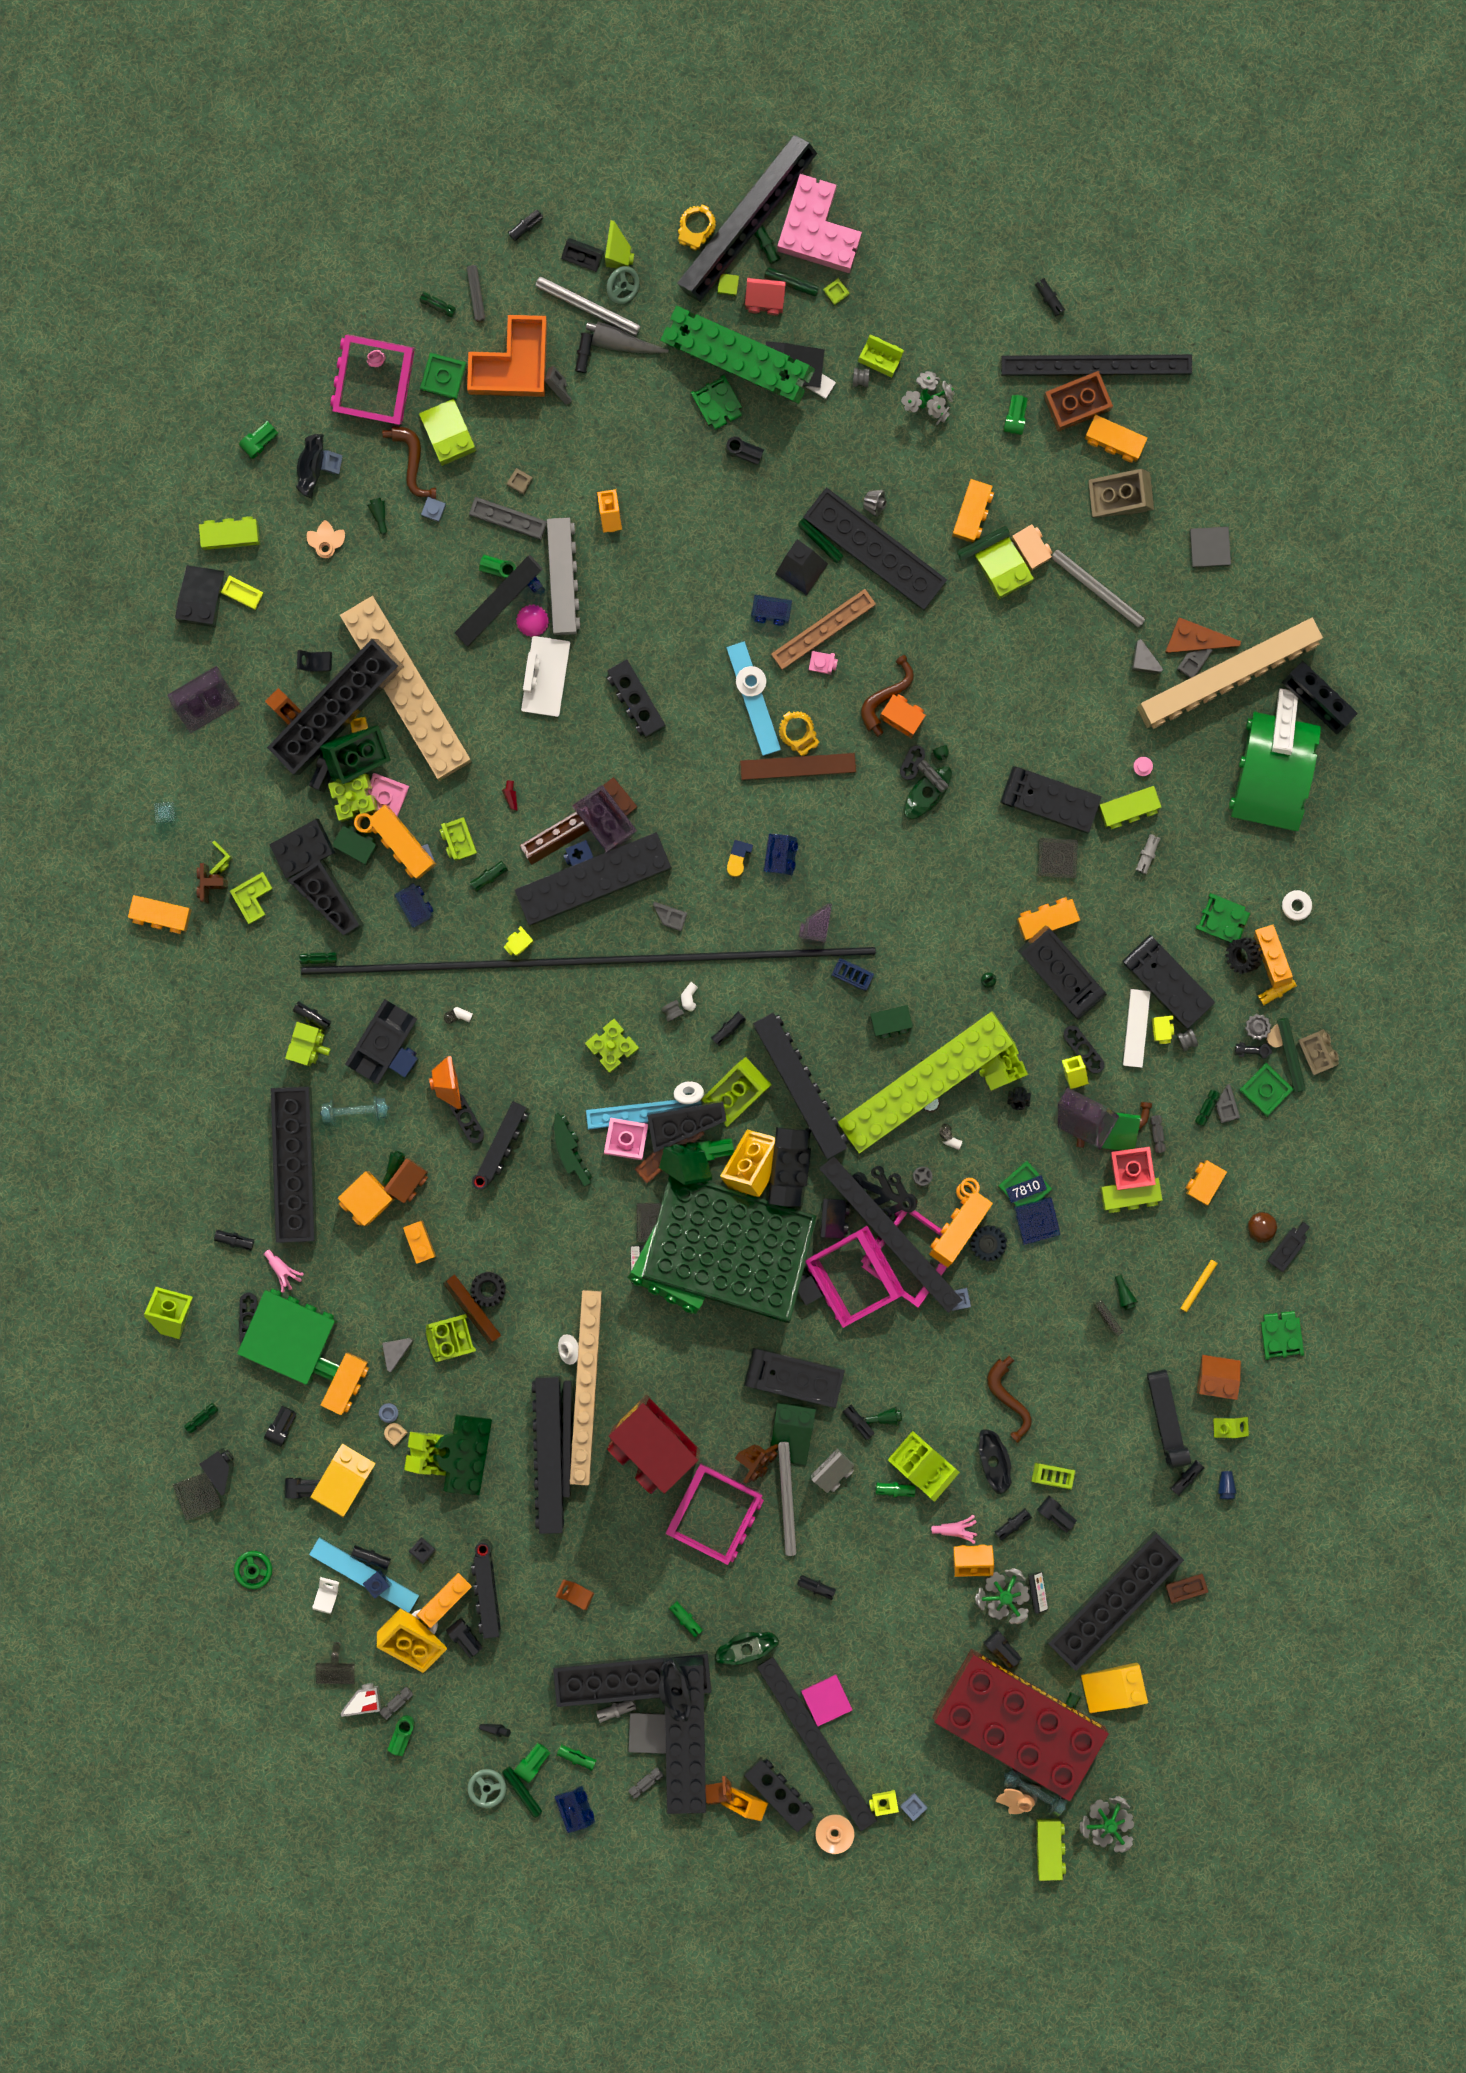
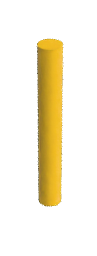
(1199, 1285)

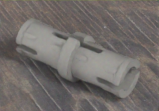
(1148, 854)
(615, 1710)

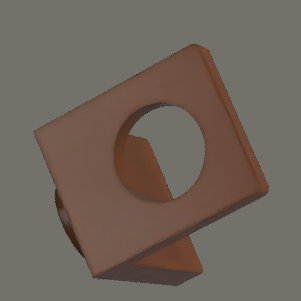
(575, 1594)
(719, 1792)

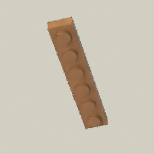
(823, 629)

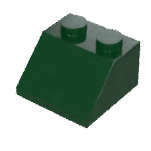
(686, 1163)

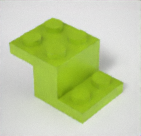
(923, 1466)

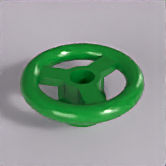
(247, 1575)

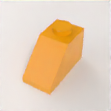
(609, 511)
(746, 1805)

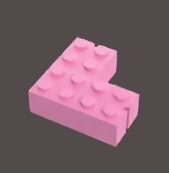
(808, 232)

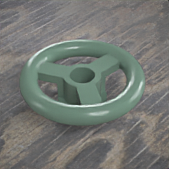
(619, 283)
(477, 1777)

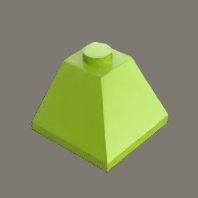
(618, 249)
(168, 1311)

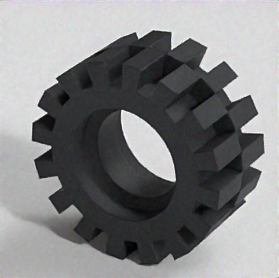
(1252, 951)
(476, 1289)

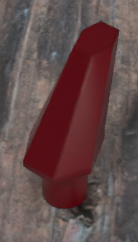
(510, 795)

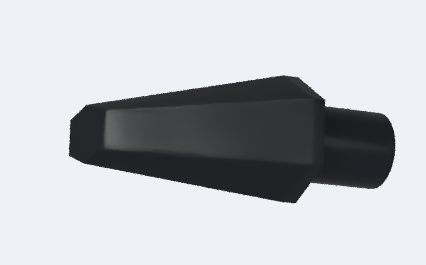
(495, 1729)

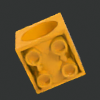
(365, 1199)

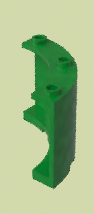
(1273, 783)

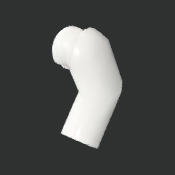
(686, 997)

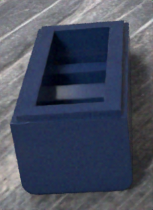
(855, 968)

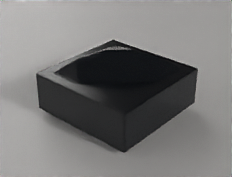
(422, 1551)

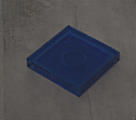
(1037, 1220)

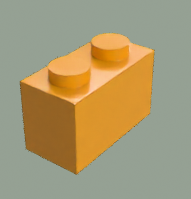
(1206, 1182)
(419, 1242)
(973, 1560)

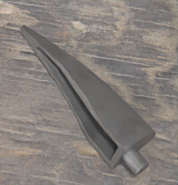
(616, 339)

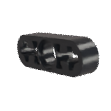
(1079, 1034)
(477, 1128)
(244, 1306)

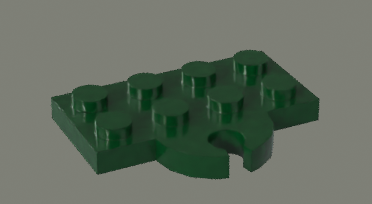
(464, 1454)

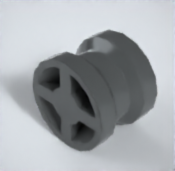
(861, 377)
(672, 1011)
(1187, 1040)
(926, 1174)

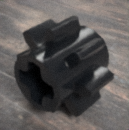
(1019, 1098)

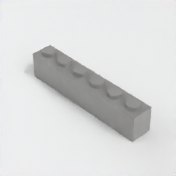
(562, 576)

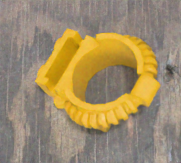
(691, 239)
(809, 739)

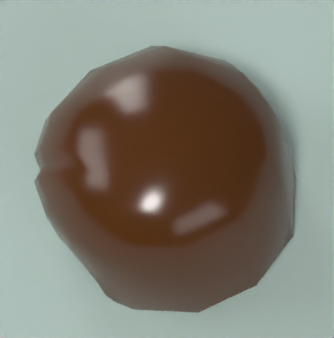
(1262, 1227)

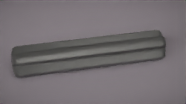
(476, 293)

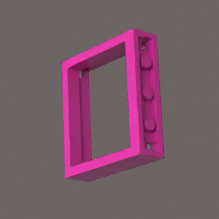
(403, 383)
(878, 1261)
(940, 1268)
(740, 1535)

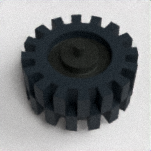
(989, 1243)

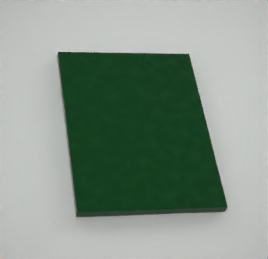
(729, 1248)

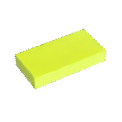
(242, 592)

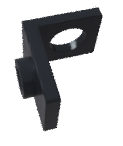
(314, 661)

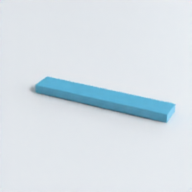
(755, 704)
(637, 1113)
(361, 1572)

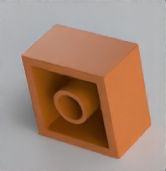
(902, 715)

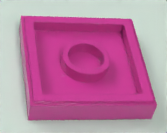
(826, 1700)

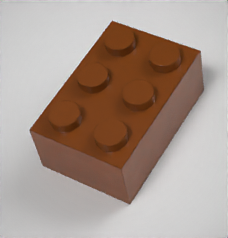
(1078, 401)

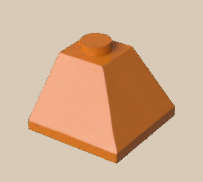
(445, 1083)

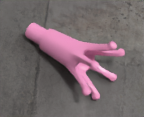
(282, 1270)
(956, 1529)

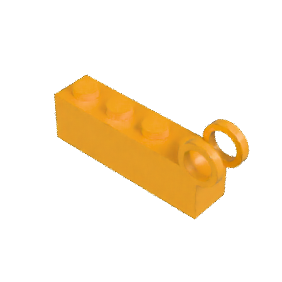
(399, 839)
(963, 1224)

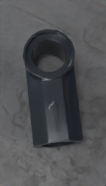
(746, 452)
(321, 776)
(279, 1429)
(299, 1488)
(1053, 1511)
(462, 1635)
(999, 1646)

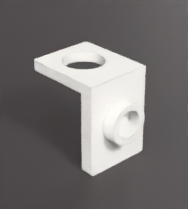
(326, 1596)

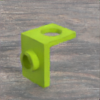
(223, 864)
(1230, 1427)

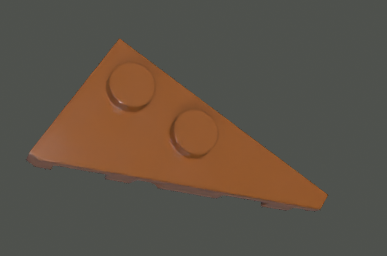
(1191, 636)

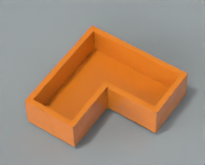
(517, 371)

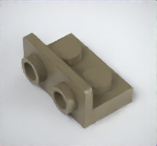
(1319, 1051)

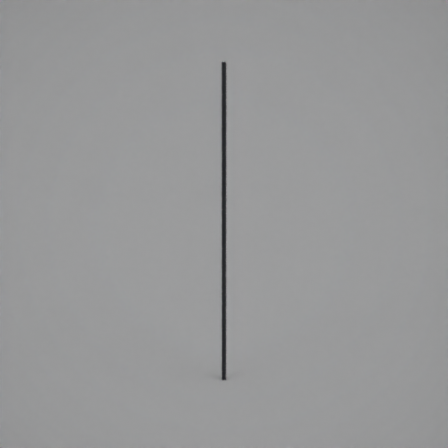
(588, 960)

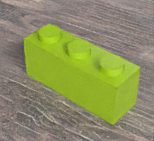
(229, 533)
(1130, 807)
(1131, 1198)
(1050, 1849)

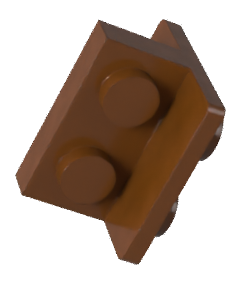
(208, 882)
(756, 1460)

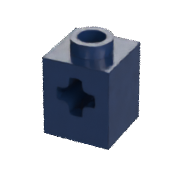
(581, 847)
(404, 1062)
(377, 1583)

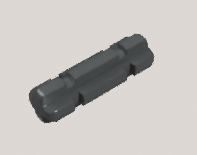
(932, 775)
(1158, 1135)
(396, 1703)
(645, 1783)

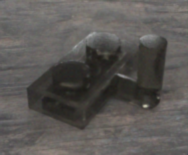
(335, 1672)

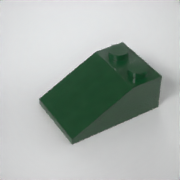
(355, 754)
(794, 1426)

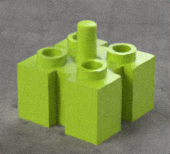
(353, 798)
(306, 1045)
(612, 1045)
(1003, 1068)
(422, 1452)

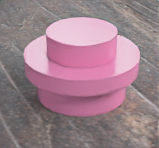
(376, 358)
(1143, 766)

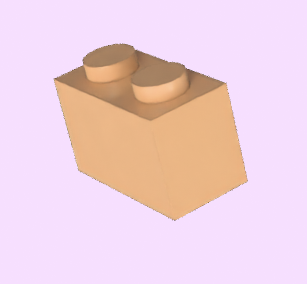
(1032, 547)

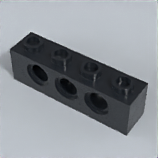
(625, 671)
(1319, 697)
(795, 1819)

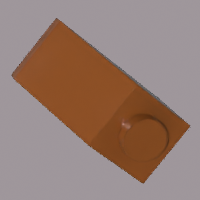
(283, 706)

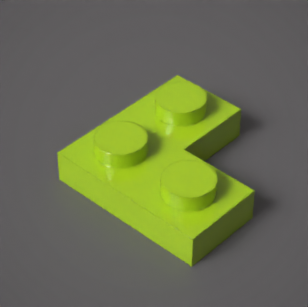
(247, 895)

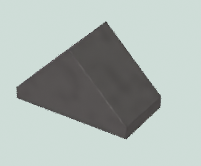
(1144, 660)
(394, 1351)

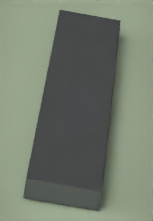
(508, 518)

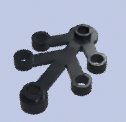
(886, 1192)

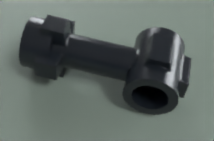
(1263, 1051)

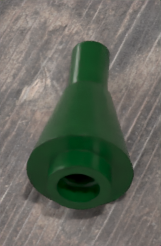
(377, 508)
(395, 1161)
(1126, 1297)
(889, 1417)

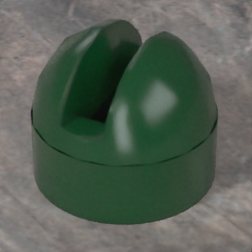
(938, 752)
(987, 975)

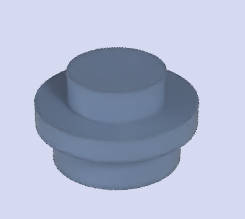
(388, 1413)

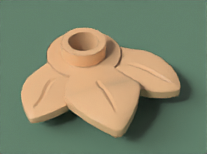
(325, 537)
(1016, 1801)

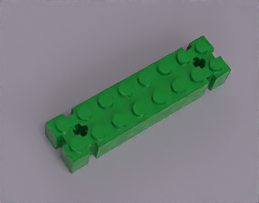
(737, 354)

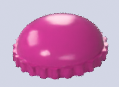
(532, 620)

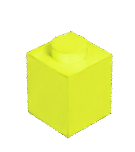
(1075, 1072)

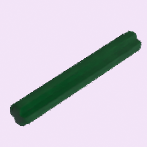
(1291, 1054)

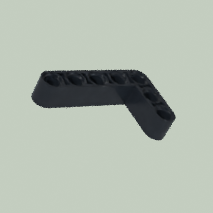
(1169, 1429)

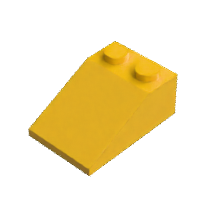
(750, 1164)
(343, 1480)
(409, 1641)
(1114, 1688)

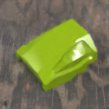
(449, 1338)

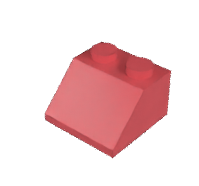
(765, 296)
(1133, 1168)

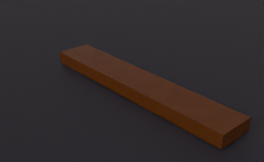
(798, 766)

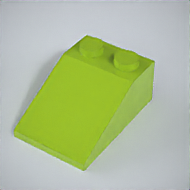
(447, 432)
(1004, 568)
(738, 1089)

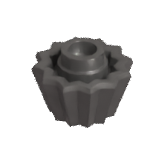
(875, 502)
(1258, 1026)

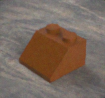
(406, 1181)
(1219, 1377)

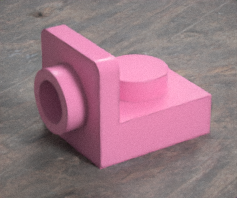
(822, 662)

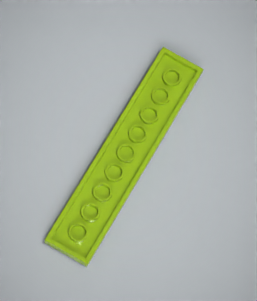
(926, 1082)

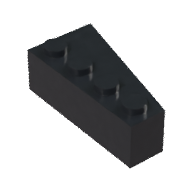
(326, 895)
(683, 1122)

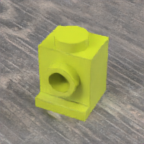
(518, 942)
(1162, 1029)
(890, 1807)

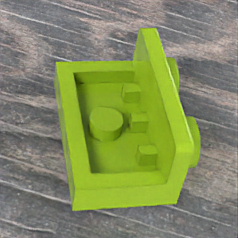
(881, 356)
(458, 839)

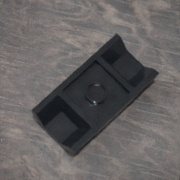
(381, 1041)
(790, 1166)

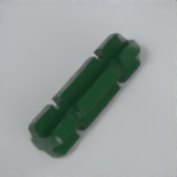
(437, 304)
(318, 958)
(1207, 1108)
(202, 1417)

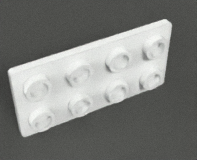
(545, 676)

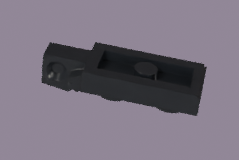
(1288, 1247)

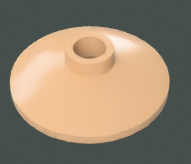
(838, 1843)

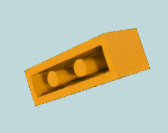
(1115, 439)
(973, 511)
(159, 914)
(1054, 917)
(1273, 957)
(345, 1384)
(443, 1600)

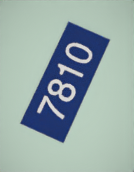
(1026, 1189)

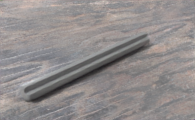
(587, 306)
(1098, 588)
(787, 1498)

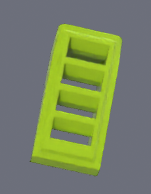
(1037, 1472)

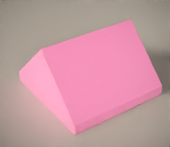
(626, 1139)

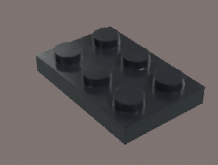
(302, 848)

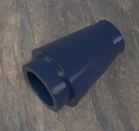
(1227, 1486)

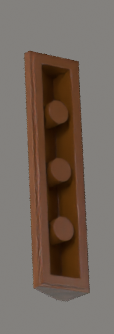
(554, 838)
(472, 1309)

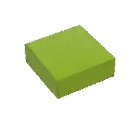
(728, 284)
(836, 291)

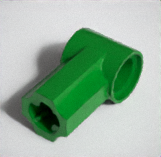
(1015, 419)
(255, 442)
(495, 566)
(716, 1148)
(326, 1368)
(400, 1736)
(530, 1765)

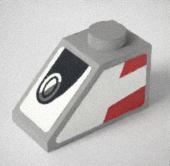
(364, 1701)

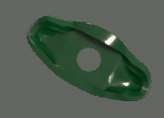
(916, 803)
(760, 1642)

